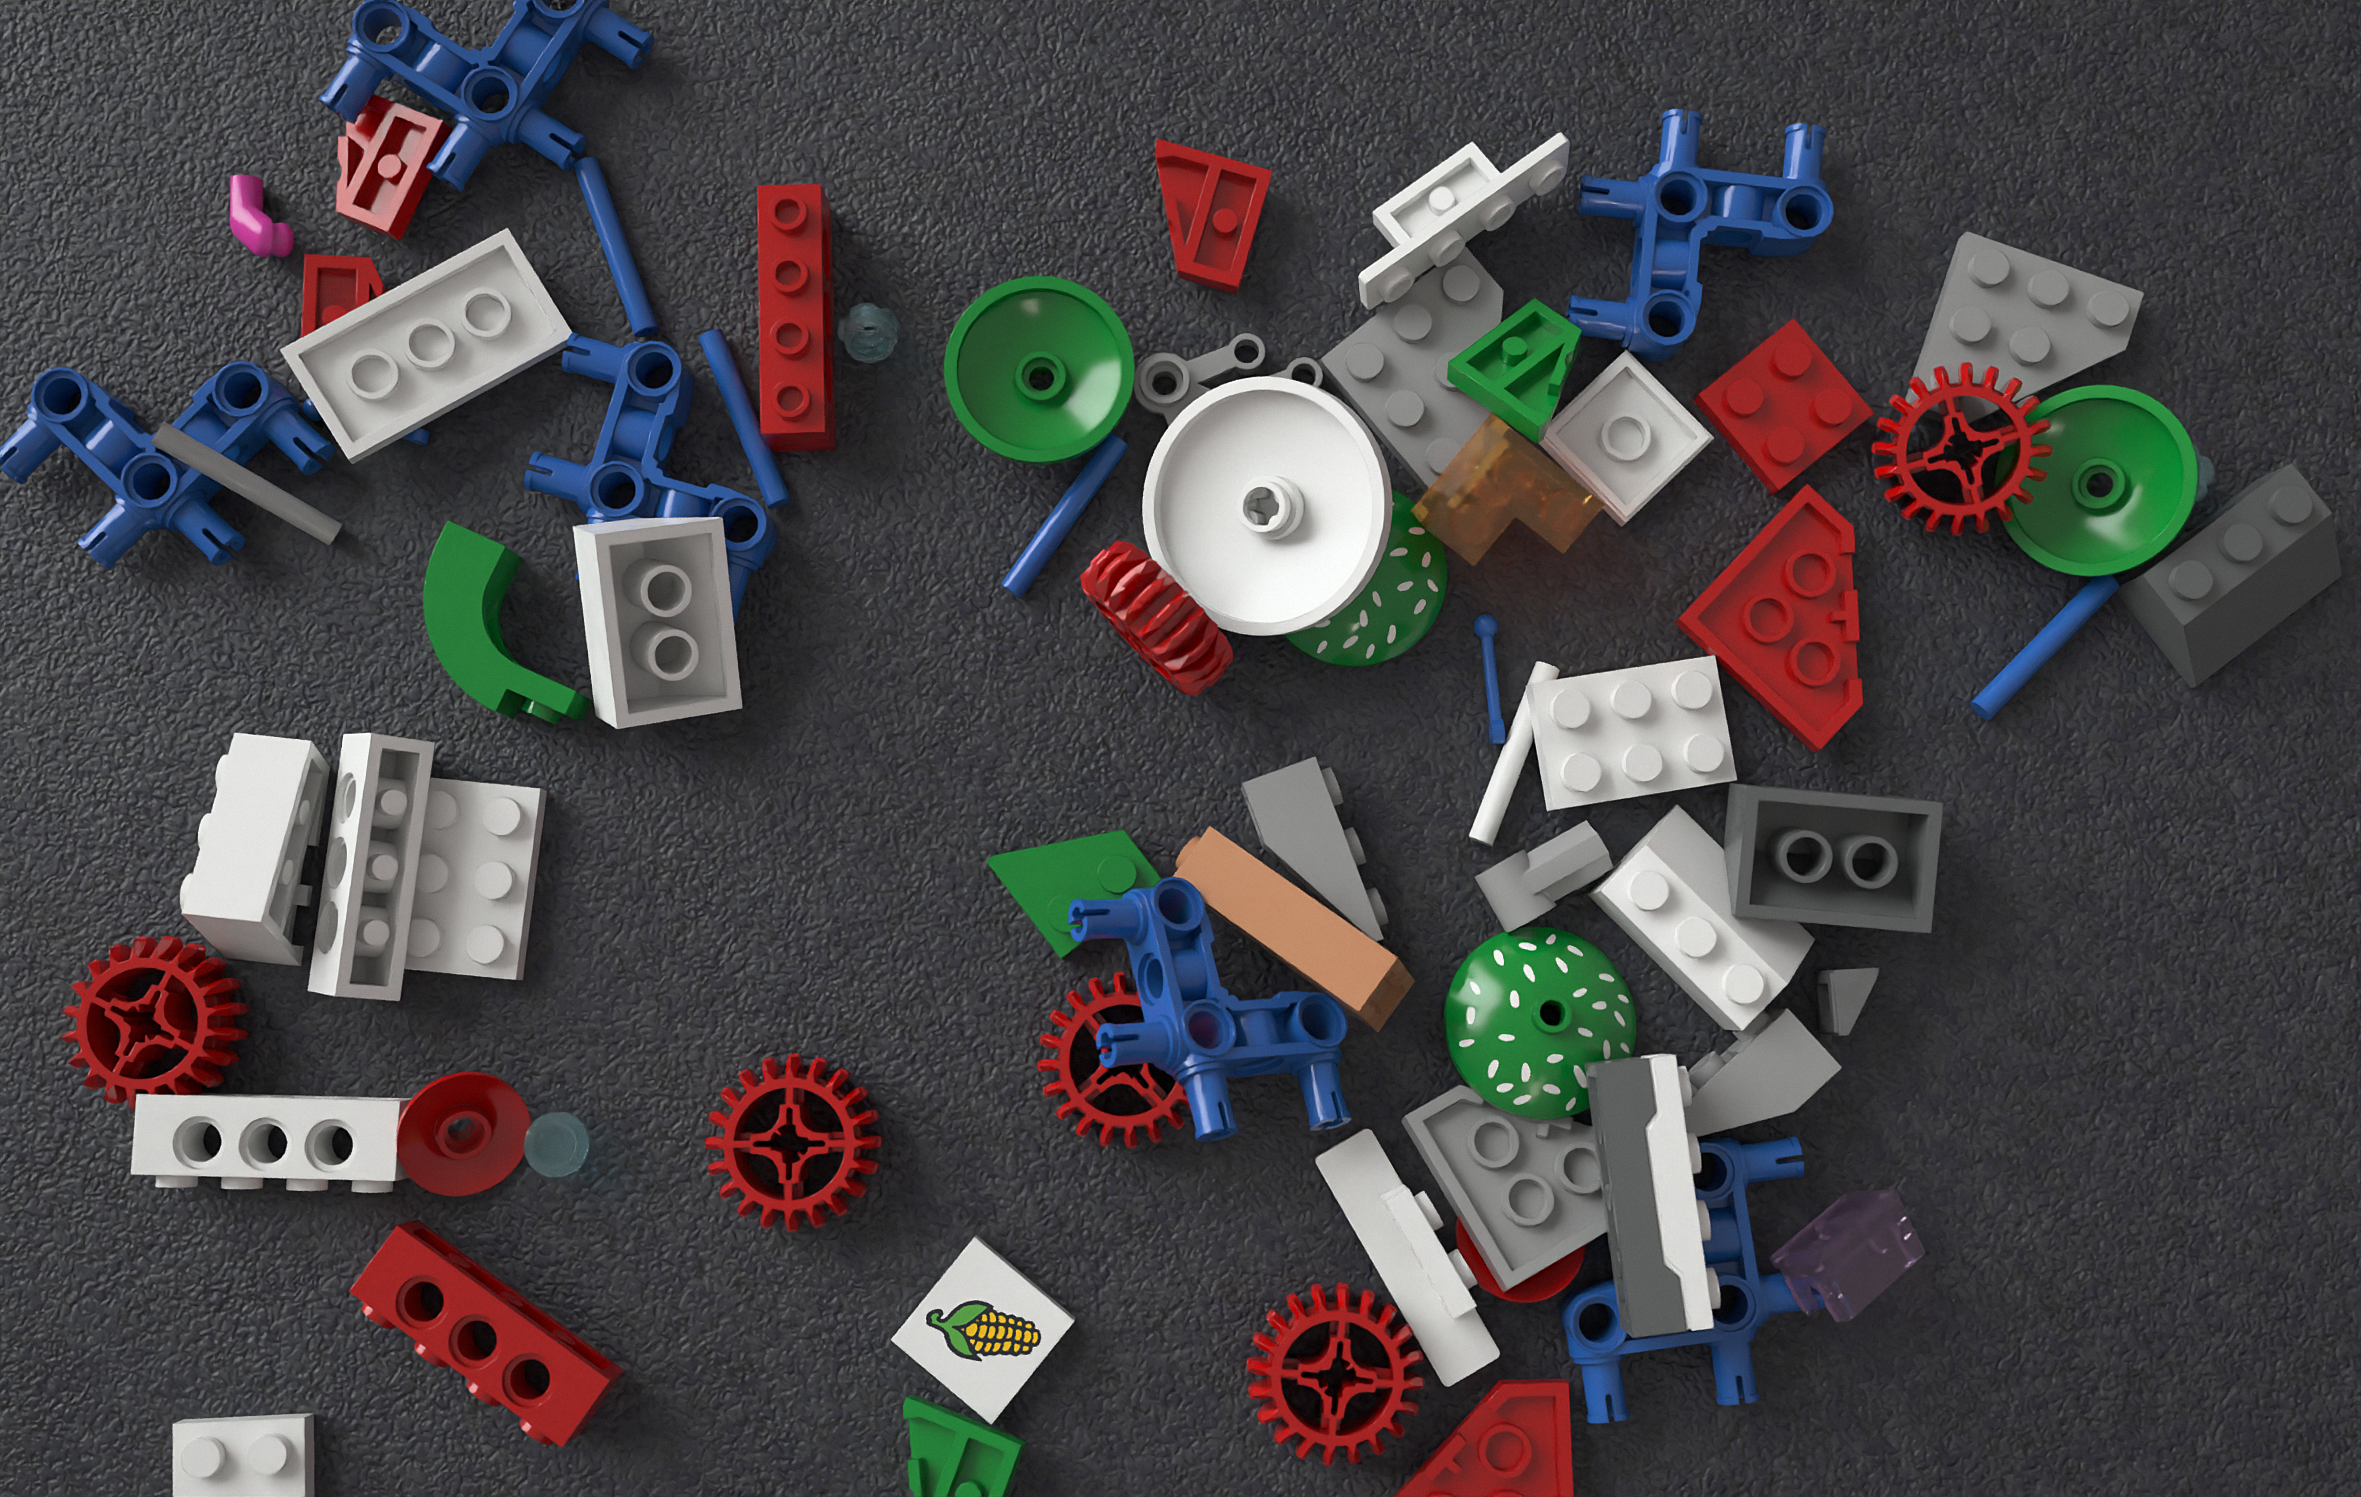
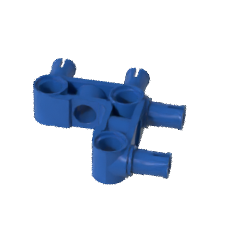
(521, 63)
(1719, 211)
(637, 449)
(121, 453)
(1183, 997)
(1734, 1262)

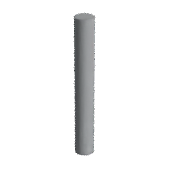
(246, 483)

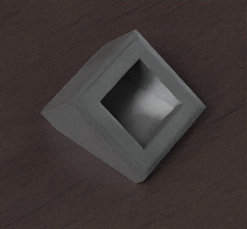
(1841, 998)

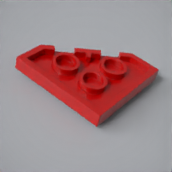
(1789, 619)
(1505, 1447)

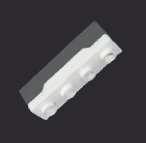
(1651, 1196)

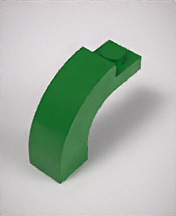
(462, 618)

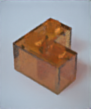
(1494, 482)

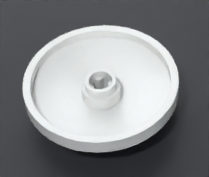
(1268, 505)

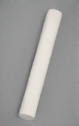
(1509, 764)

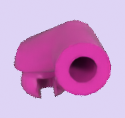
(252, 225)

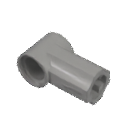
(1532, 881)

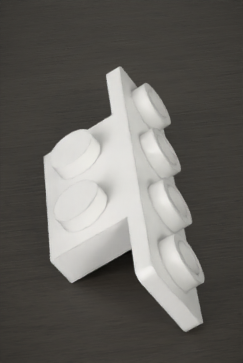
(1451, 206)
(1409, 1257)

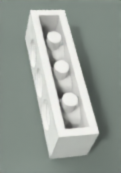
(371, 866)
(173, 1127)

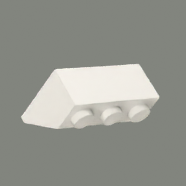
(658, 619)
(1678, 909)

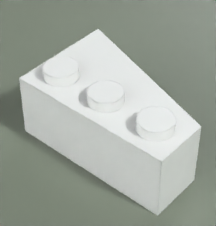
(255, 848)

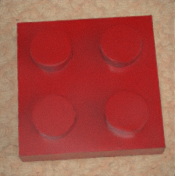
(1783, 406)

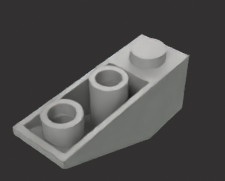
(1303, 833)
(1759, 1076)

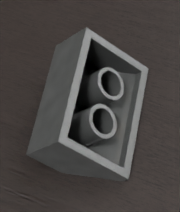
(2236, 574)
(1832, 857)

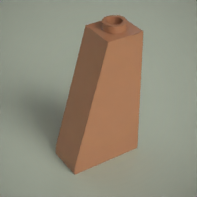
(1295, 928)

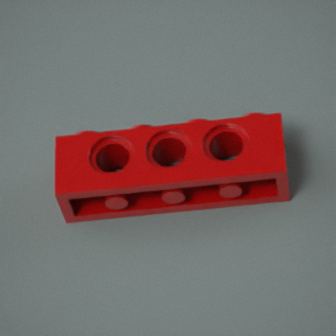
(796, 317)
(471, 1293)

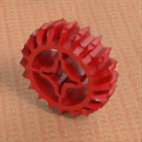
(1975, 501)
(1157, 617)
(126, 1064)
(1082, 1095)
(792, 1172)
(1366, 1377)

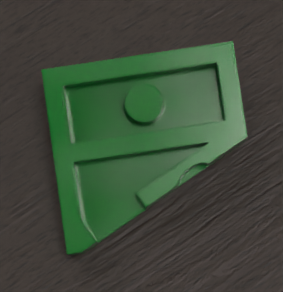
(1520, 367)
(1055, 874)
(958, 1453)

